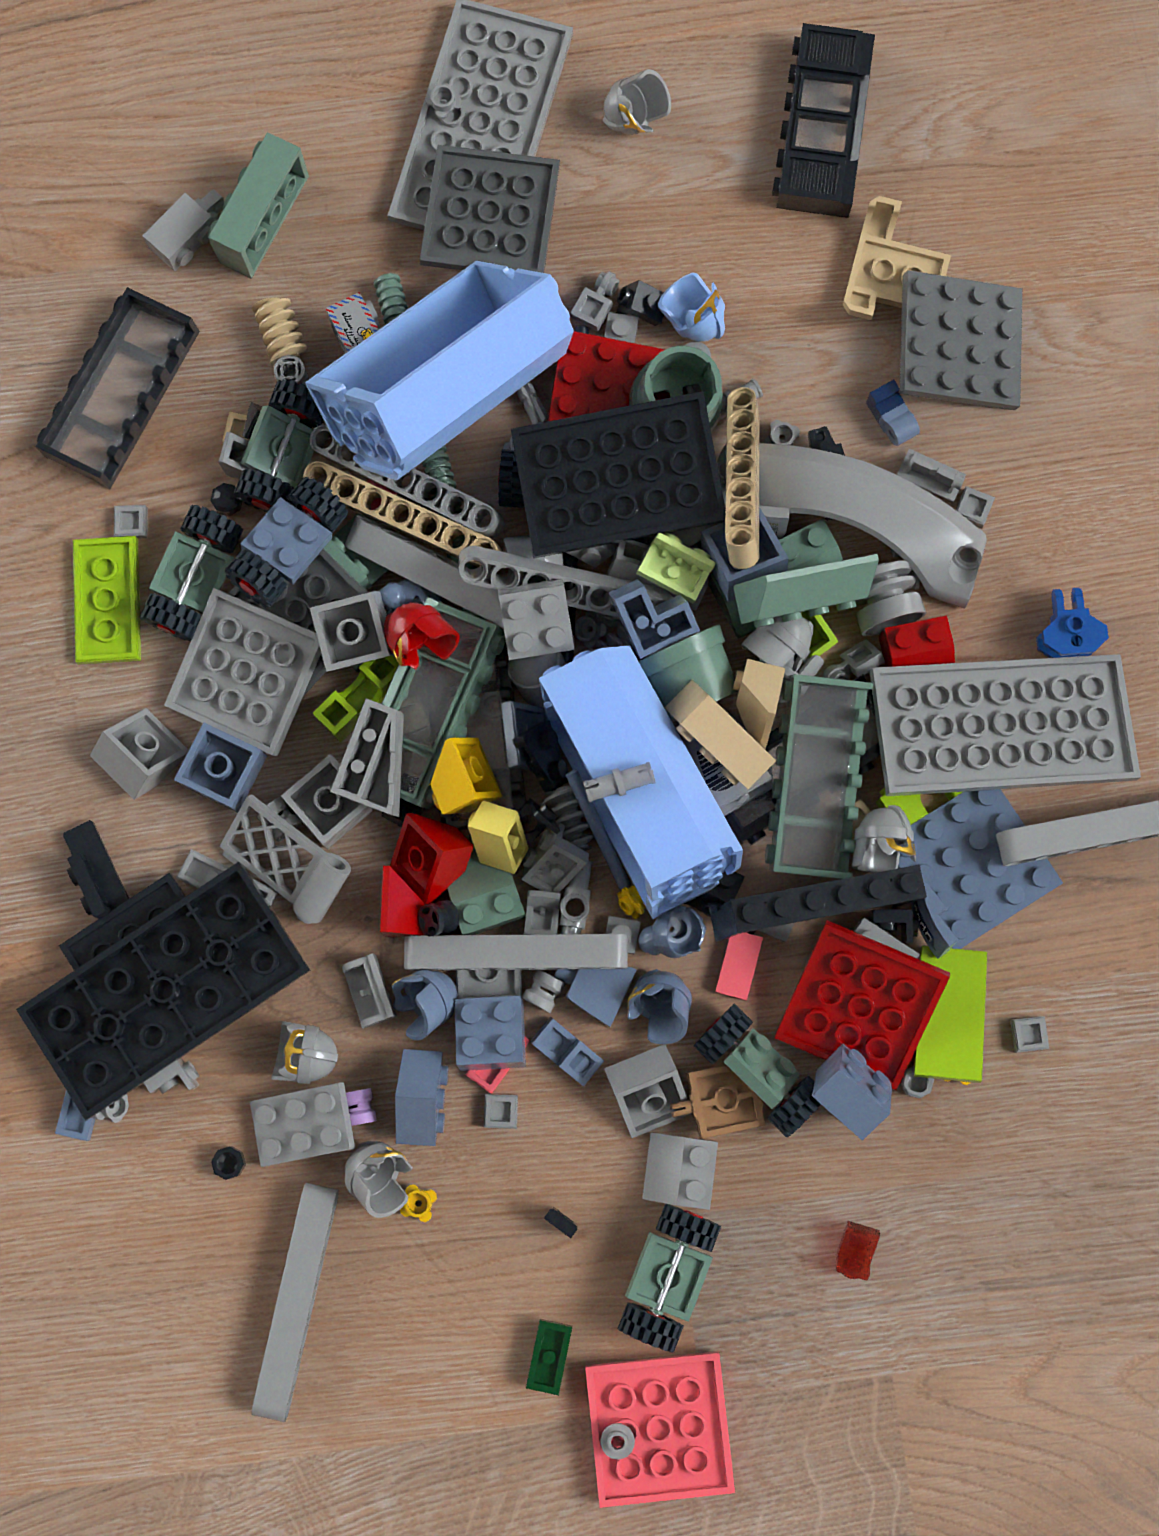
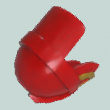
(415, 626)

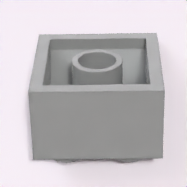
(138, 752)
(646, 1088)
(680, 1170)

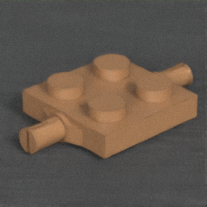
(720, 1103)

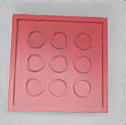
(676, 1423)

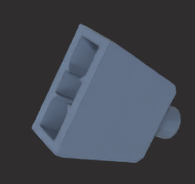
(597, 990)

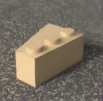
(719, 735)

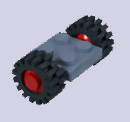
(286, 541)

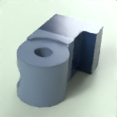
(892, 413)

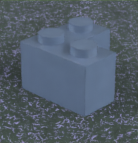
(652, 626)
(420, 1097)

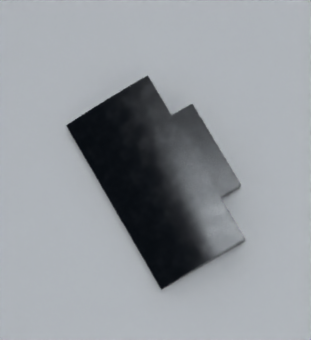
(159, 983)

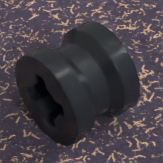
(438, 918)

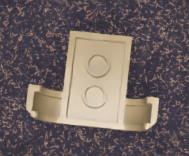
(882, 262)

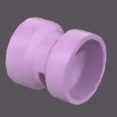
(360, 1106)

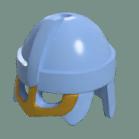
(694, 308)

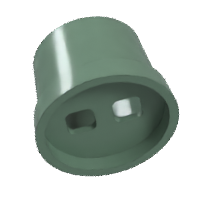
(677, 369)
(695, 659)

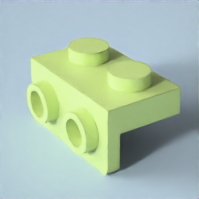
(676, 566)

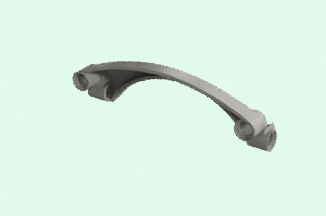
(916, 524)

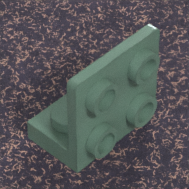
(358, 566)

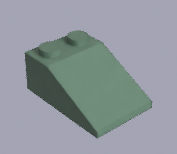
(485, 897)

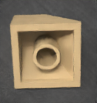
(758, 697)

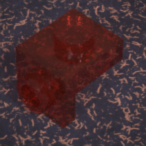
(856, 1250)

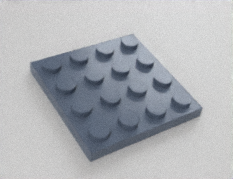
(965, 866)

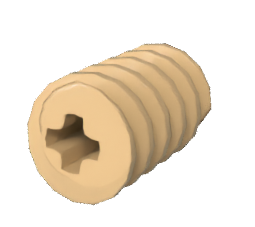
(277, 328)

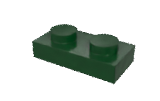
(549, 1357)

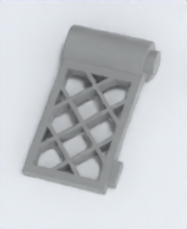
(321, 878)

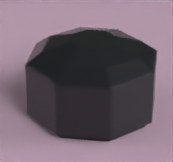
(224, 499)
(228, 1162)

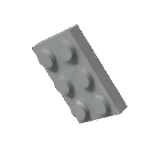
(302, 1124)

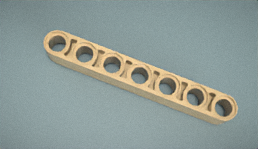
(742, 478)
(392, 506)

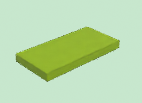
(106, 600)
(955, 1034)

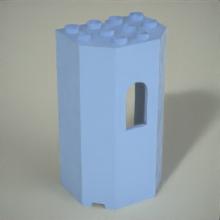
(442, 365)
(664, 831)

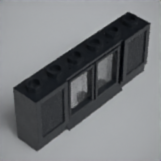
(824, 120)

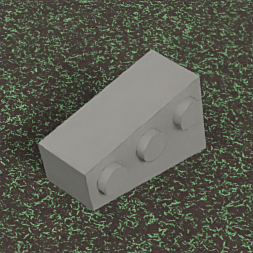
(373, 759)

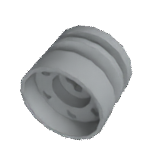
(887, 601)

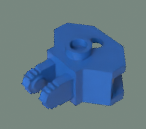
(1071, 627)

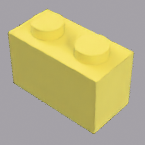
(498, 836)

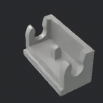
(369, 990)

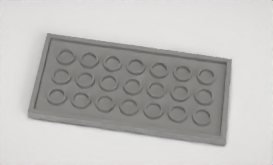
(506, 77)
(1003, 724)

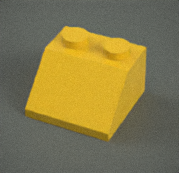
(463, 777)

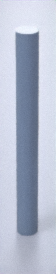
(598, 830)

